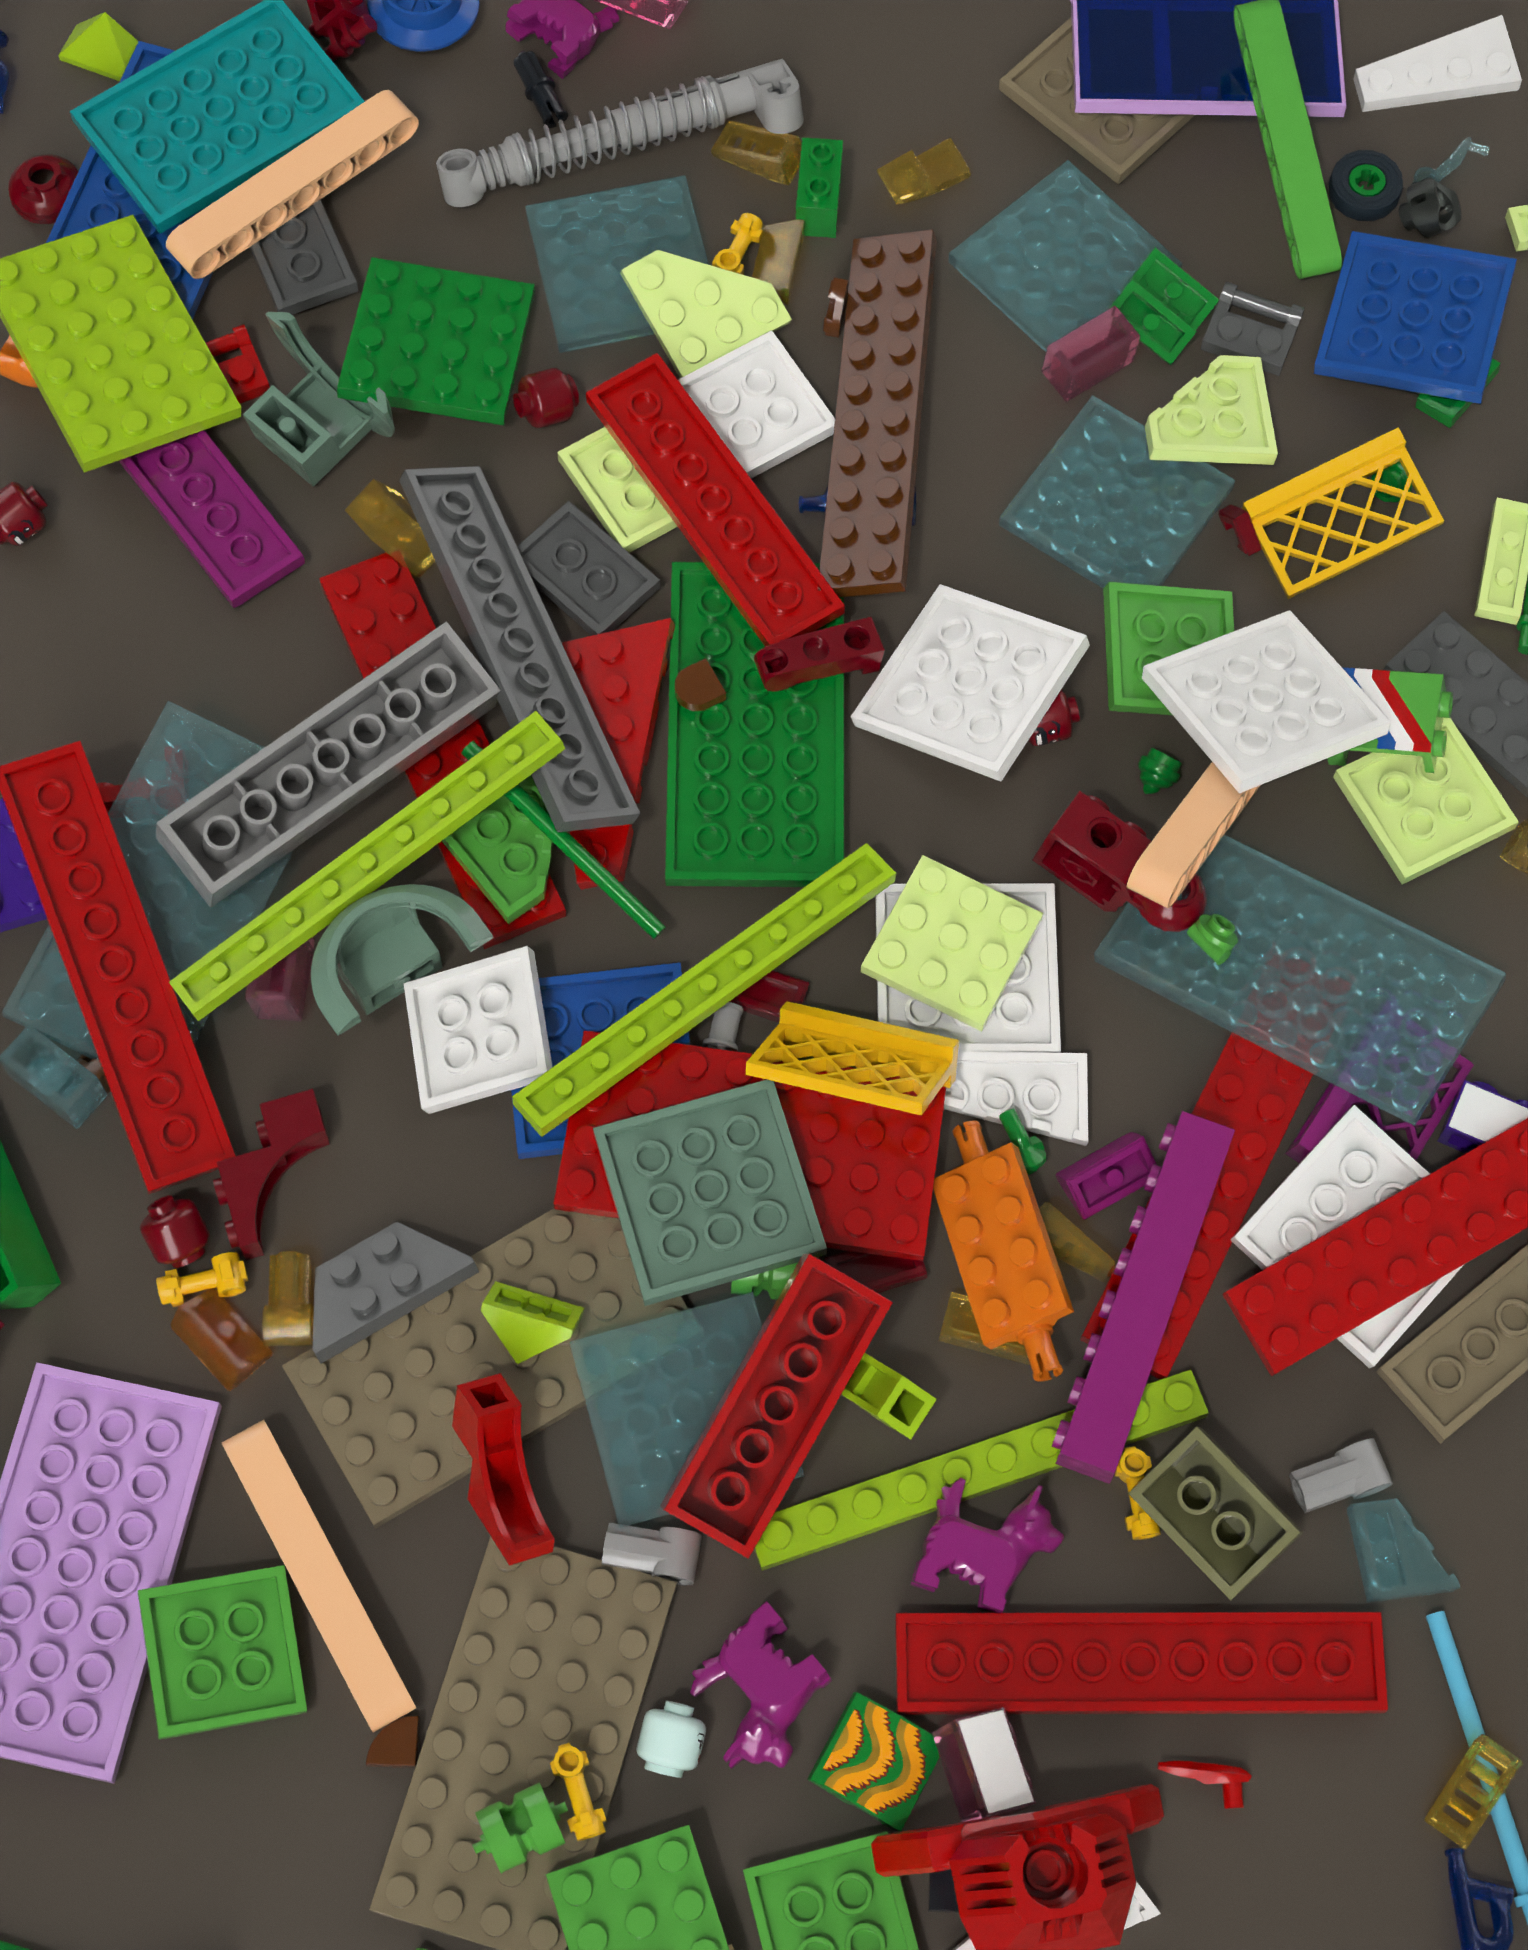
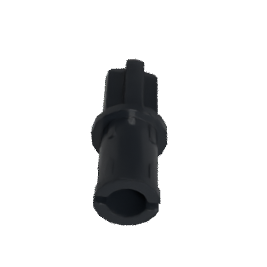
(539, 88)

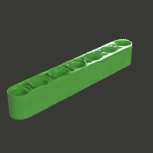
(1287, 138)

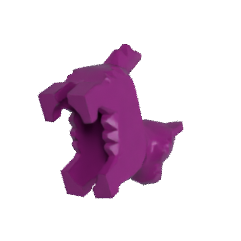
(564, 24)
(983, 1554)
(770, 1682)

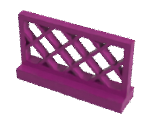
(1337, 1101)

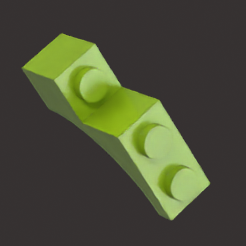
(888, 1396)

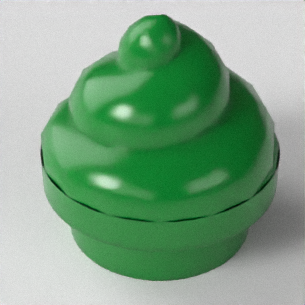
(1395, 477)
(1158, 771)

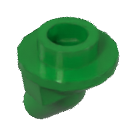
(1030, 1147)

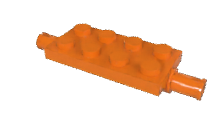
(1003, 1249)

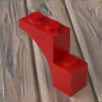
(499, 1486)

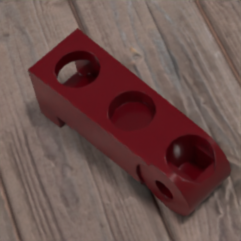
(820, 655)

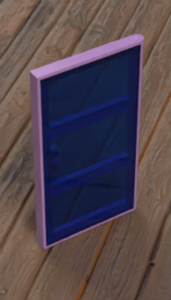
(1189, 57)

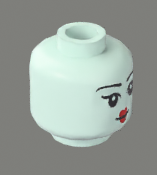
(671, 1739)

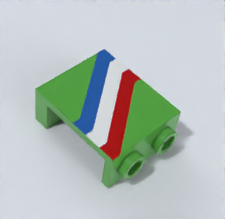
(1416, 712)

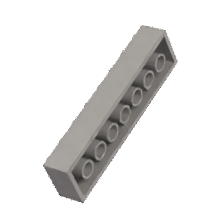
(327, 764)

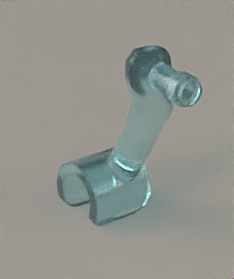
(1451, 163)

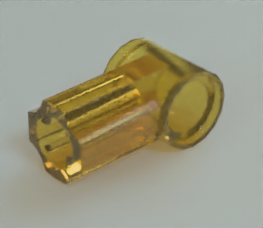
(289, 1311)

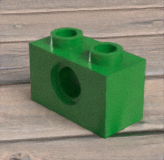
(819, 186)

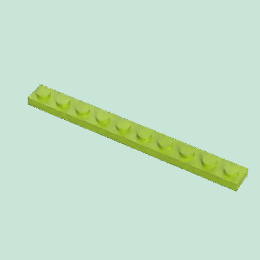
(367, 865)
(702, 990)
(982, 1465)

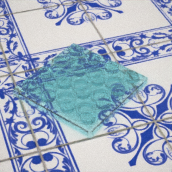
(593, 237)
(1055, 255)
(1111, 507)
(655, 1391)

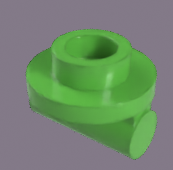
(1214, 936)

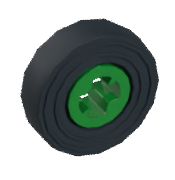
(1355, 200)

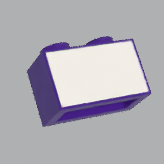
(1479, 1115)

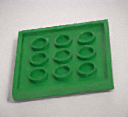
(437, 340)

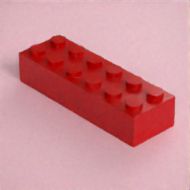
(776, 1405)

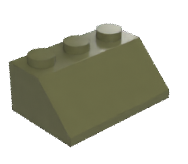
(1215, 1513)

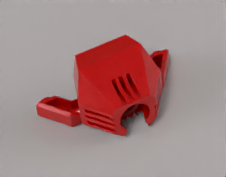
(1038, 1875)

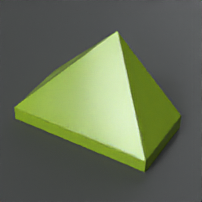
(99, 46)
(528, 1321)

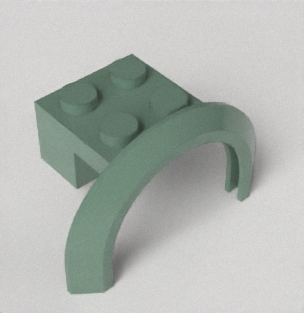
(311, 424)
(382, 945)

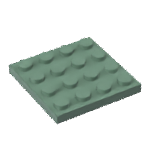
(709, 1191)

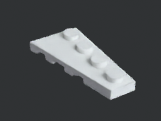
(1448, 68)
(1041, 1086)

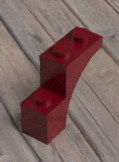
(289, 1132)

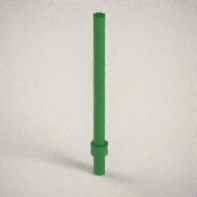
(579, 856)

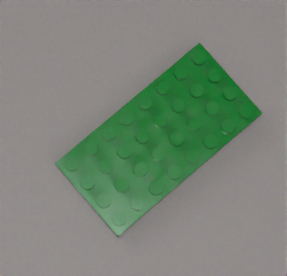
(754, 776)

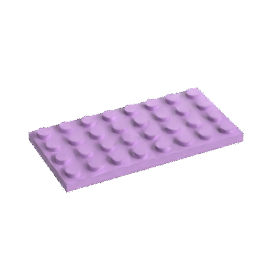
(86, 1520)

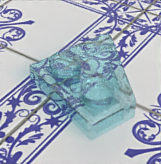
(1393, 1554)

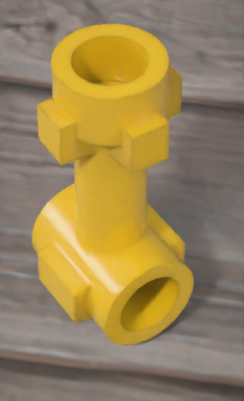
(746, 229)
(227, 1275)
(1131, 1470)
(570, 1765)

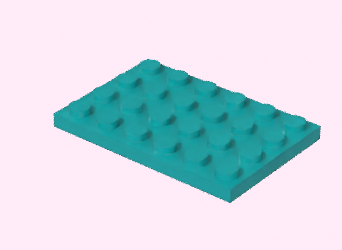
(215, 112)

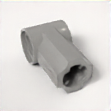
(1351, 1472)
(663, 1553)

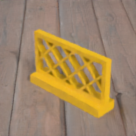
(1326, 480)
(876, 1049)

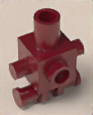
(343, 23)

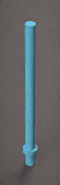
(1472, 1729)

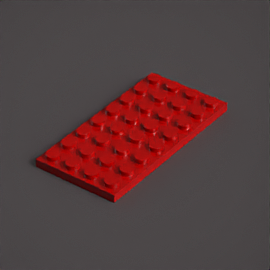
(860, 1160)

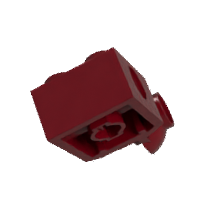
(1096, 856)

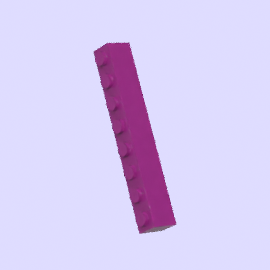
(1144, 1298)

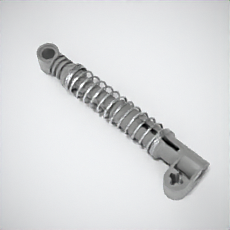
(766, 89)

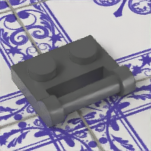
(1242, 336)

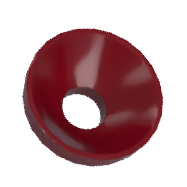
(41, 201)

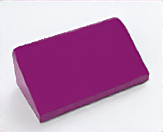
(1107, 1174)

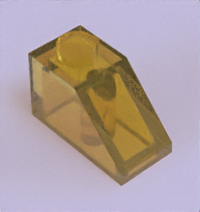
(392, 526)

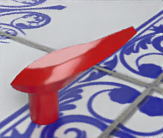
(1208, 1773)

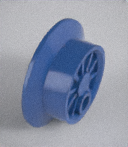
(423, 23)

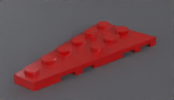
(622, 683)

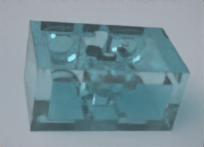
(53, 1076)

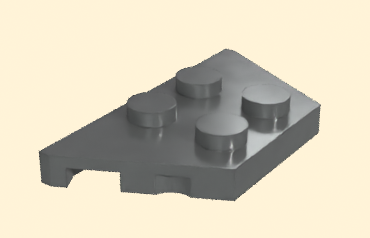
(380, 1284)

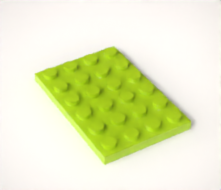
(111, 344)

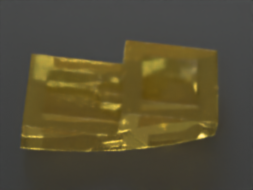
(923, 175)

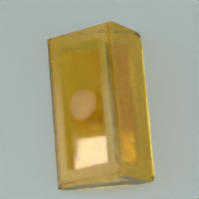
(779, 256)

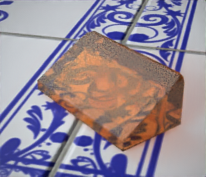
(220, 1338)

